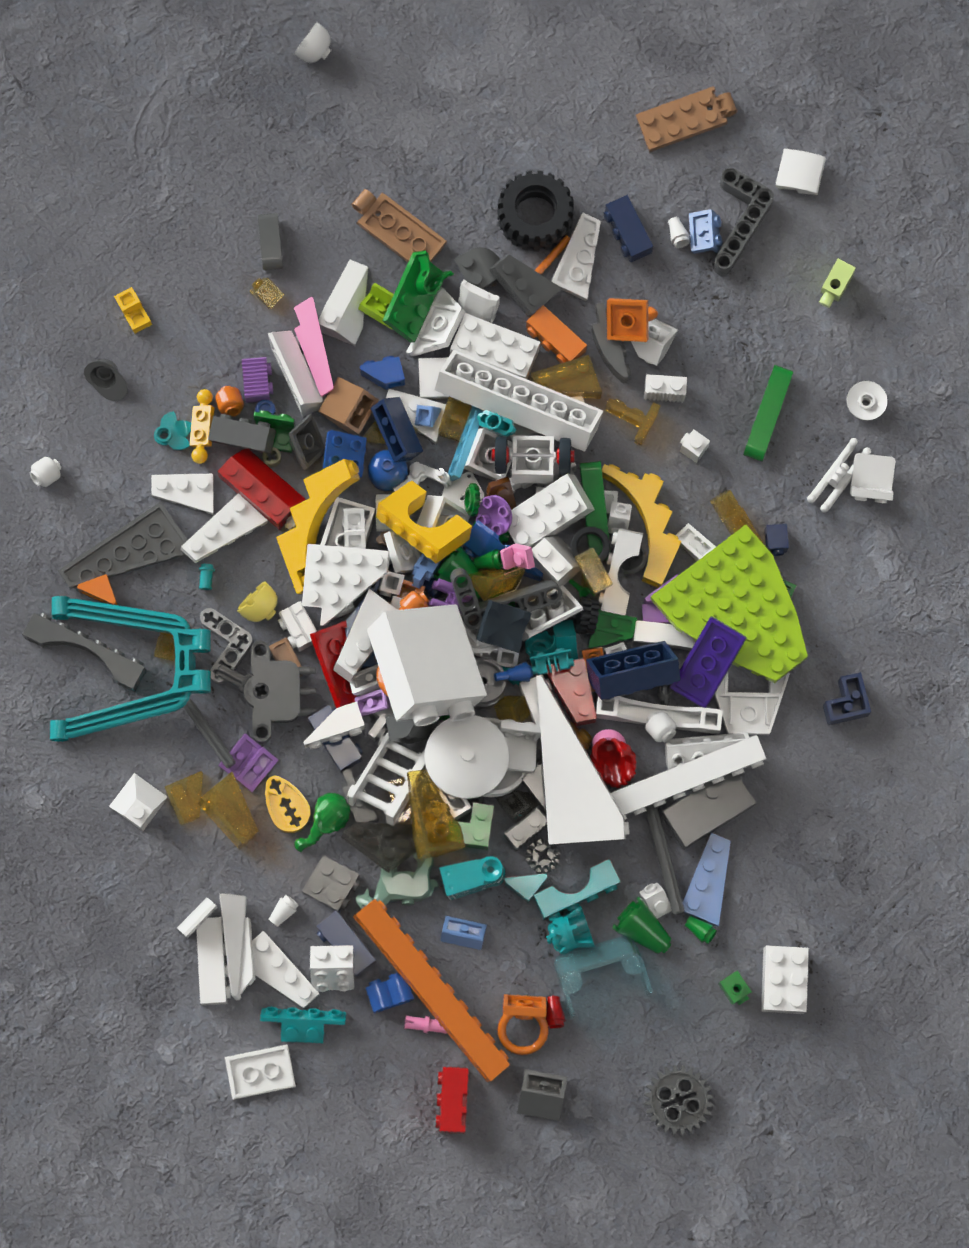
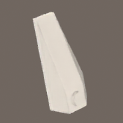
(341, 313)

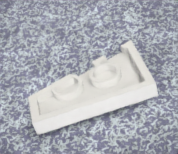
(410, 404)
(186, 489)

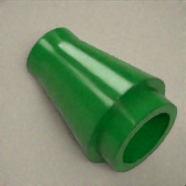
(490, 560)
(703, 931)

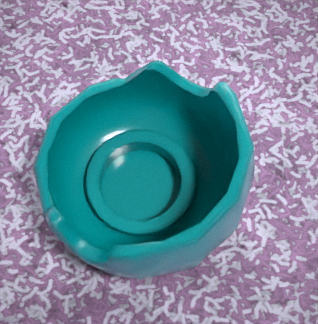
(540, 643)

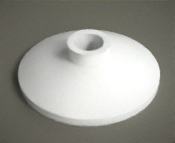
(867, 391)

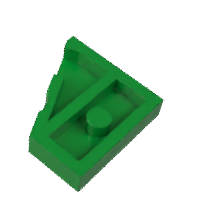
(612, 629)

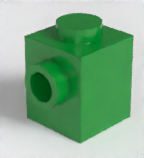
(735, 980)

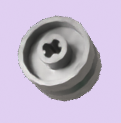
(494, 689)

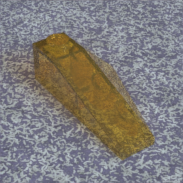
(432, 823)

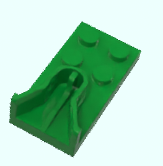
(414, 296)

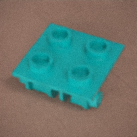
(540, 660)

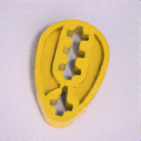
(298, 802)

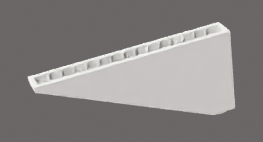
(575, 794)

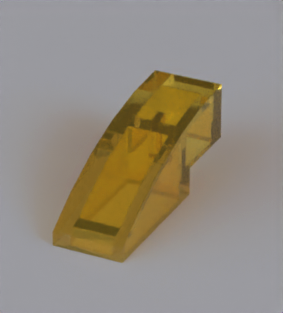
(731, 513)

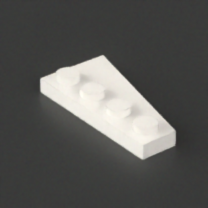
(577, 261)
(229, 524)

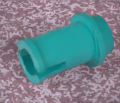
(206, 576)

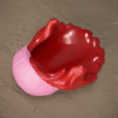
(613, 758)

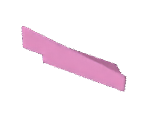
(313, 346)

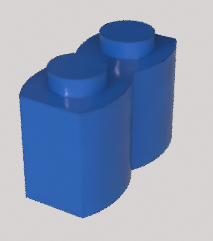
(388, 993)

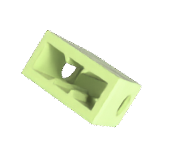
(840, 276)

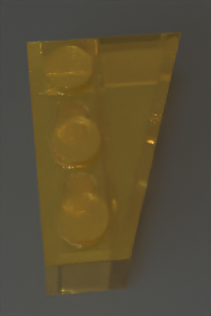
(570, 378)
(230, 811)

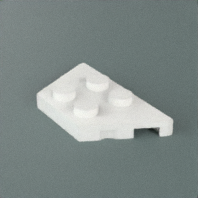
(439, 325)

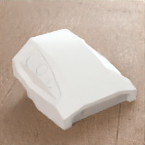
(478, 302)

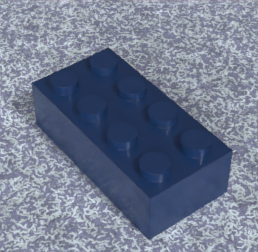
(633, 670)

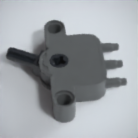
(281, 687)

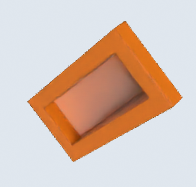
(98, 589)

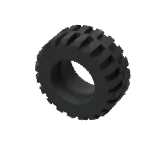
(542, 187)

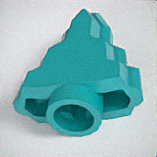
(496, 423)

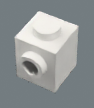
(694, 445)
(391, 584)

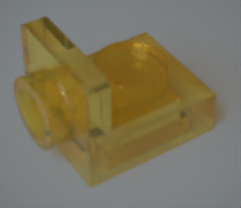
(266, 292)

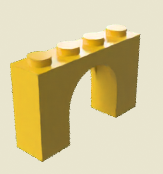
(432, 542)

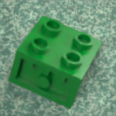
(282, 424)

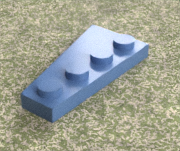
(707, 885)

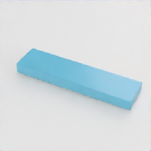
(465, 444)

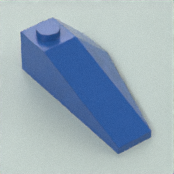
(485, 540)

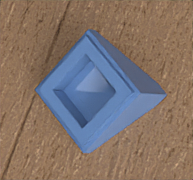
(426, 415)

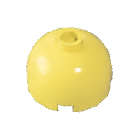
(259, 604)

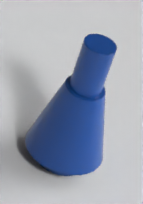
(521, 672)

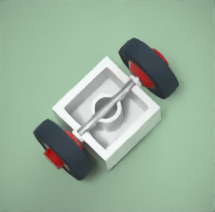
(533, 458)

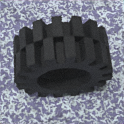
(587, 618)

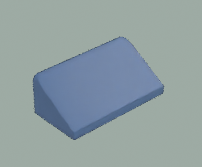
(463, 933)

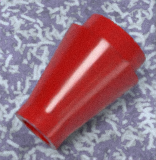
(554, 1013)

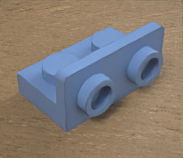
(705, 231)

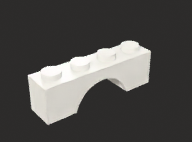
(627, 545)

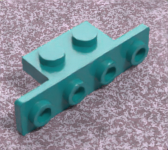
(302, 1025)

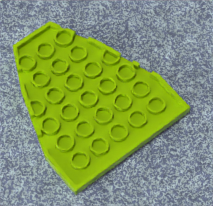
(745, 591)

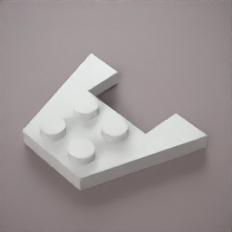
(750, 711)

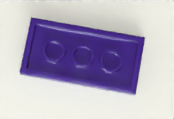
(708, 662)

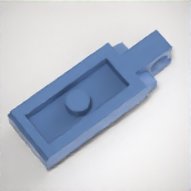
(424, 570)

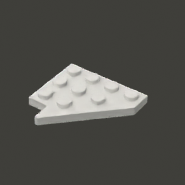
(339, 576)

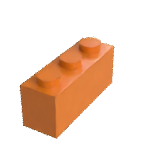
(555, 335)

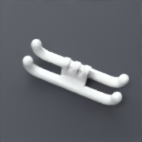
(836, 476)

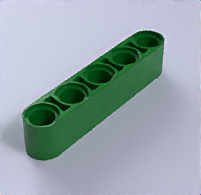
(768, 413)
(593, 486)

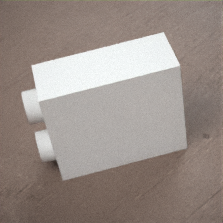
(427, 664)

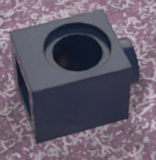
(776, 539)

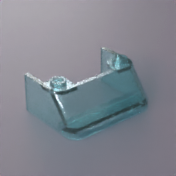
(584, 959)

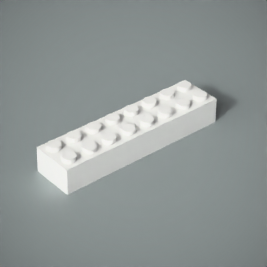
(518, 400)

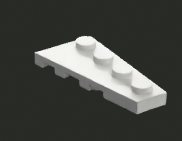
(279, 972)

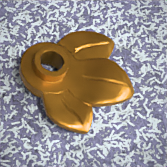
(584, 737)

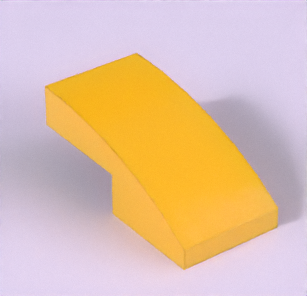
(133, 310)

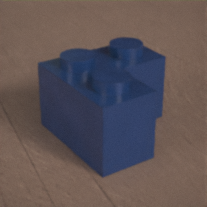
(853, 703)

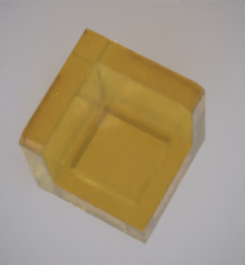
(512, 708)

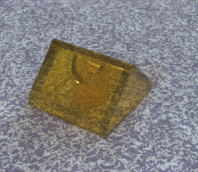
(495, 582)

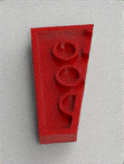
(328, 647)

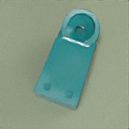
(472, 876)

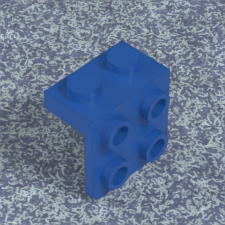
(344, 446)

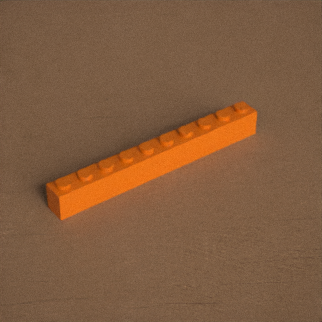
(431, 990)

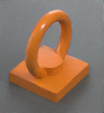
(629, 319)
(523, 1008)

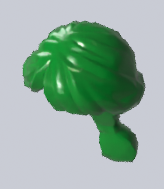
(330, 816)

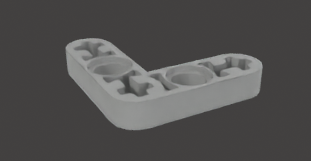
(231, 638)

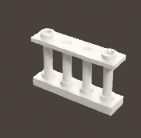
(394, 809)

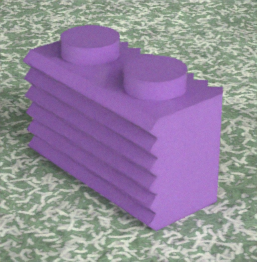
(256, 379)

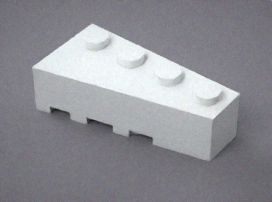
(358, 644)

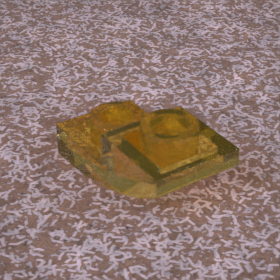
(165, 647)

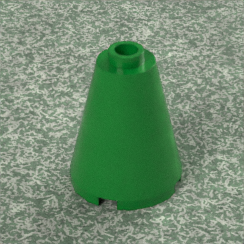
(457, 560)
(643, 927)

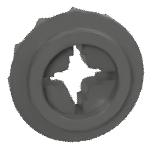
(544, 865)

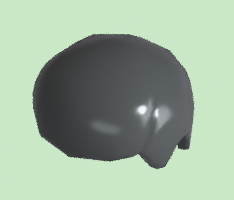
(634, 564)

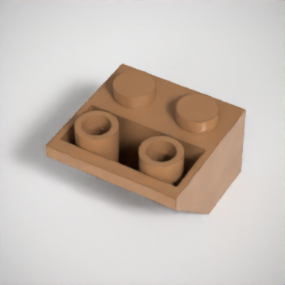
(348, 406)

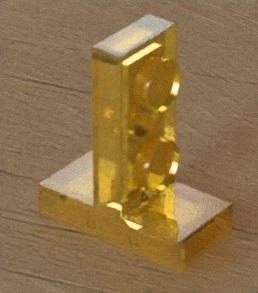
(634, 417)
(593, 571)

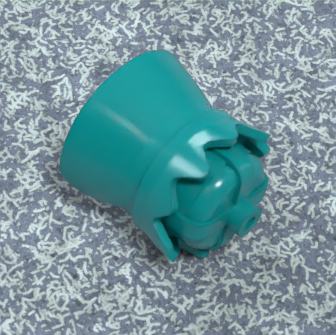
(570, 932)

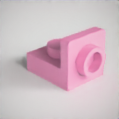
(518, 556)

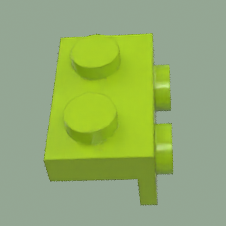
(376, 303)

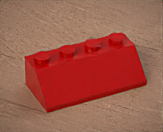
(260, 486)

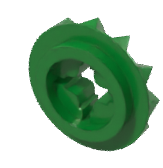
(472, 499)

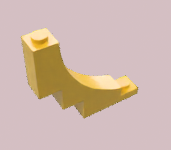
(308, 515)

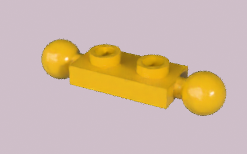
(201, 425)

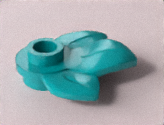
(176, 432)

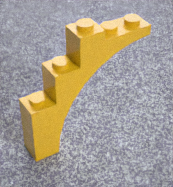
(655, 517)

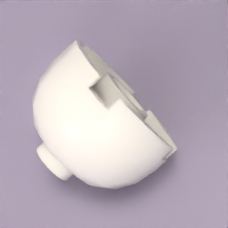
(314, 45)

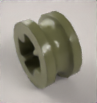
(272, 463)

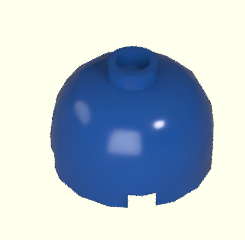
(385, 473)

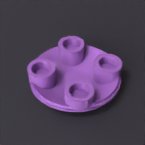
(495, 514)

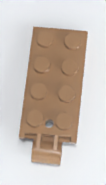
(685, 118)
(396, 226)

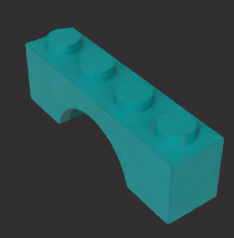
(552, 902)

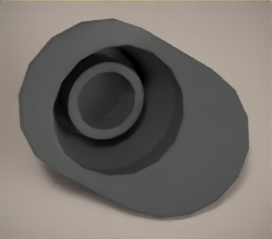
(105, 379)

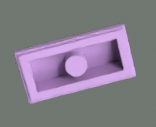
(372, 702)

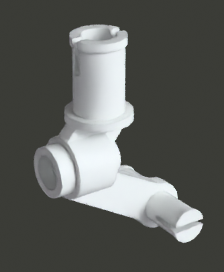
(420, 472)

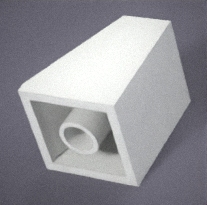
(555, 560)

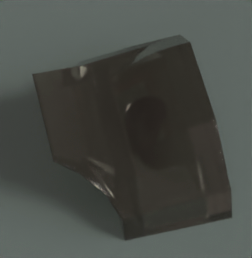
(517, 804)

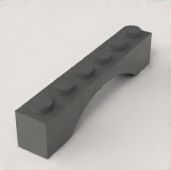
(47, 633)

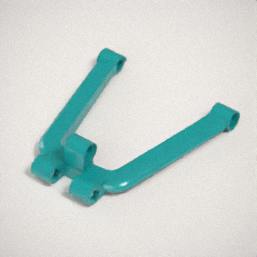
(186, 678)

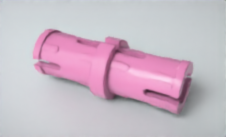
(424, 1024)

